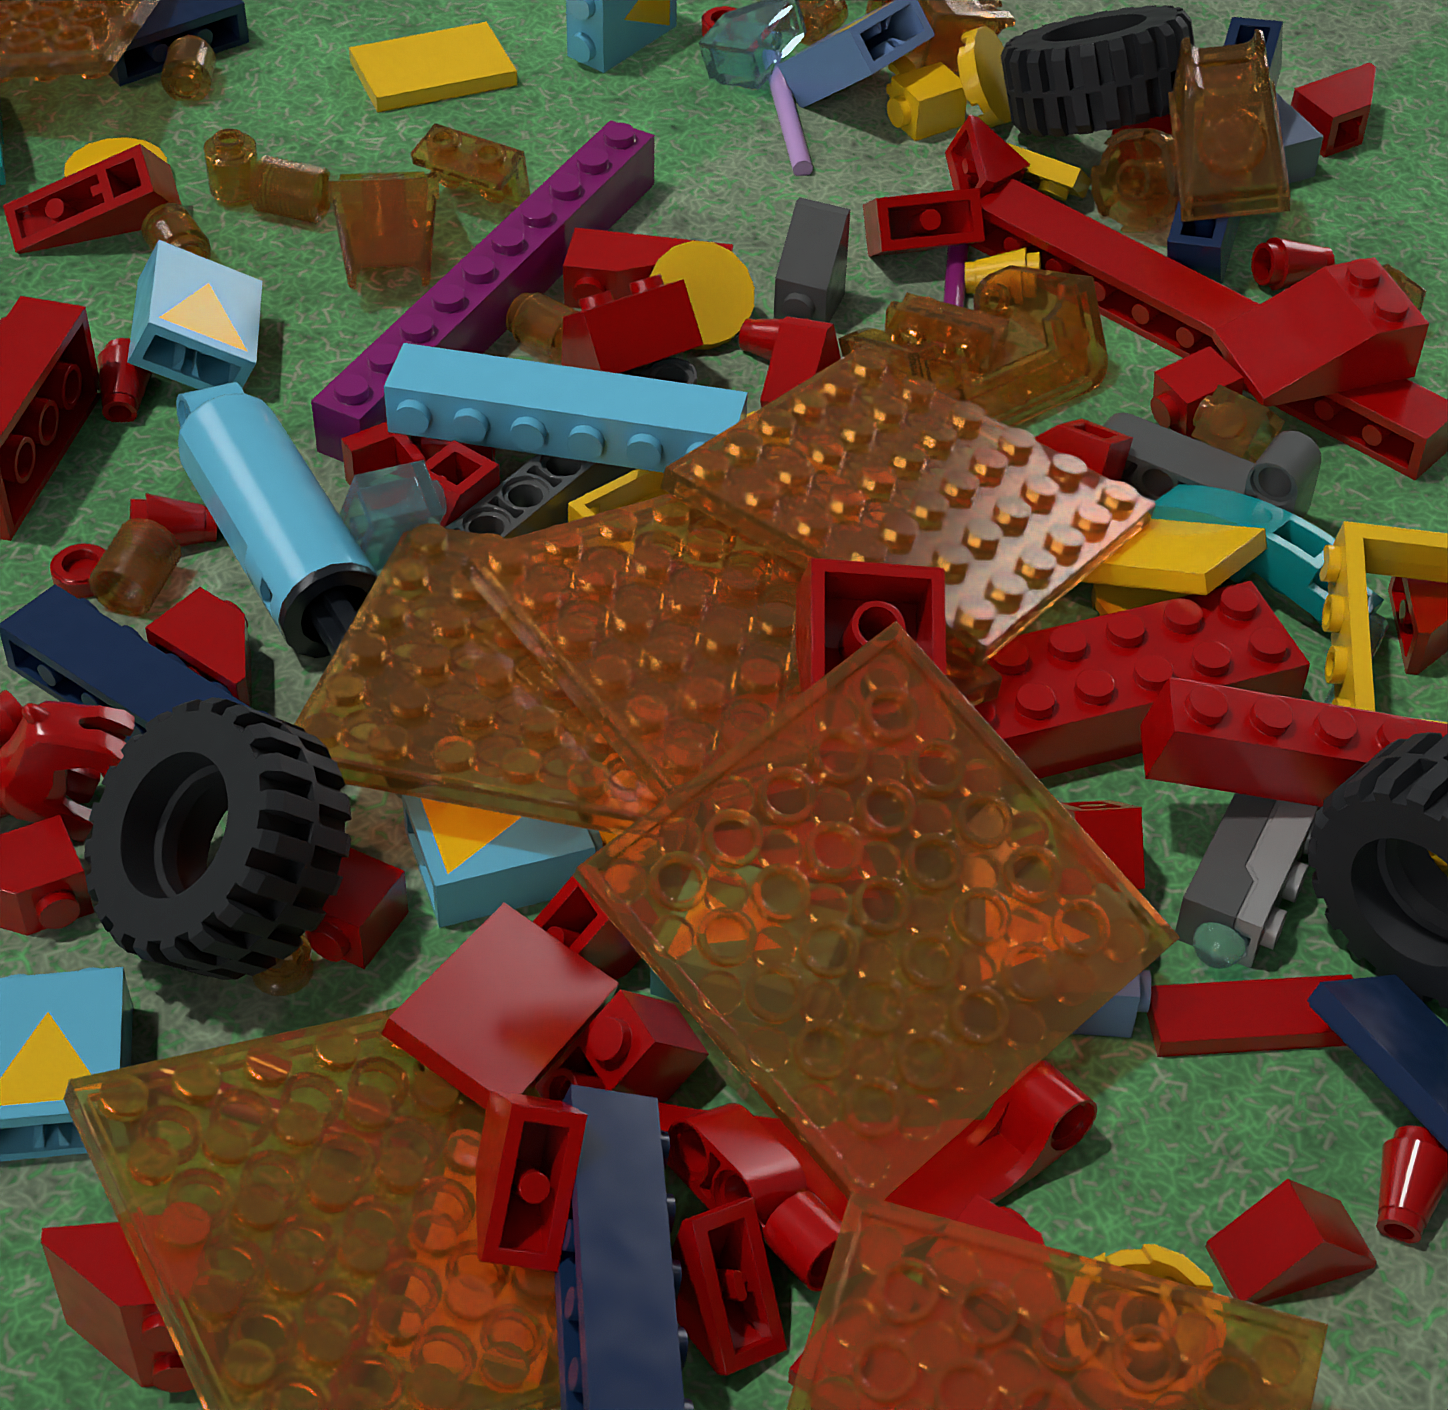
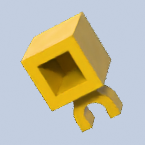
(925, 99)

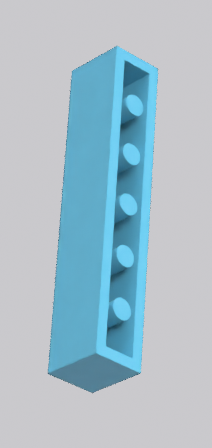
(553, 408)

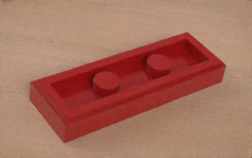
(1238, 1016)

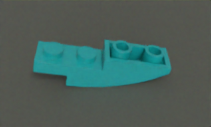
(1293, 544)

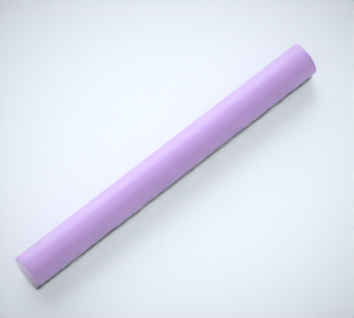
(790, 124)

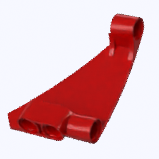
(800, 1209)

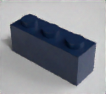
(216, 21)

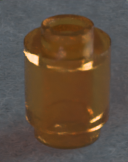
(188, 69)
(229, 166)
(177, 227)
(538, 323)

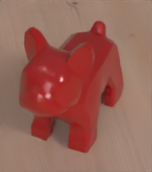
(60, 754)

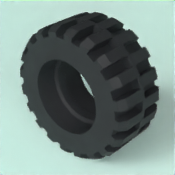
(1094, 70)
(275, 852)
(1377, 866)

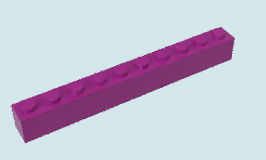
(517, 257)

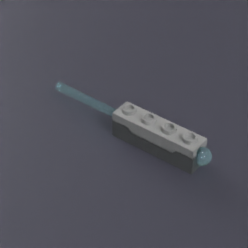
(1250, 870)

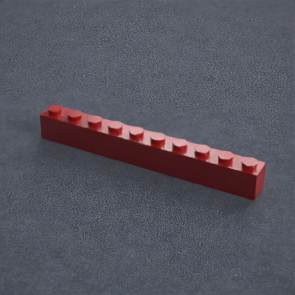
(1182, 309)

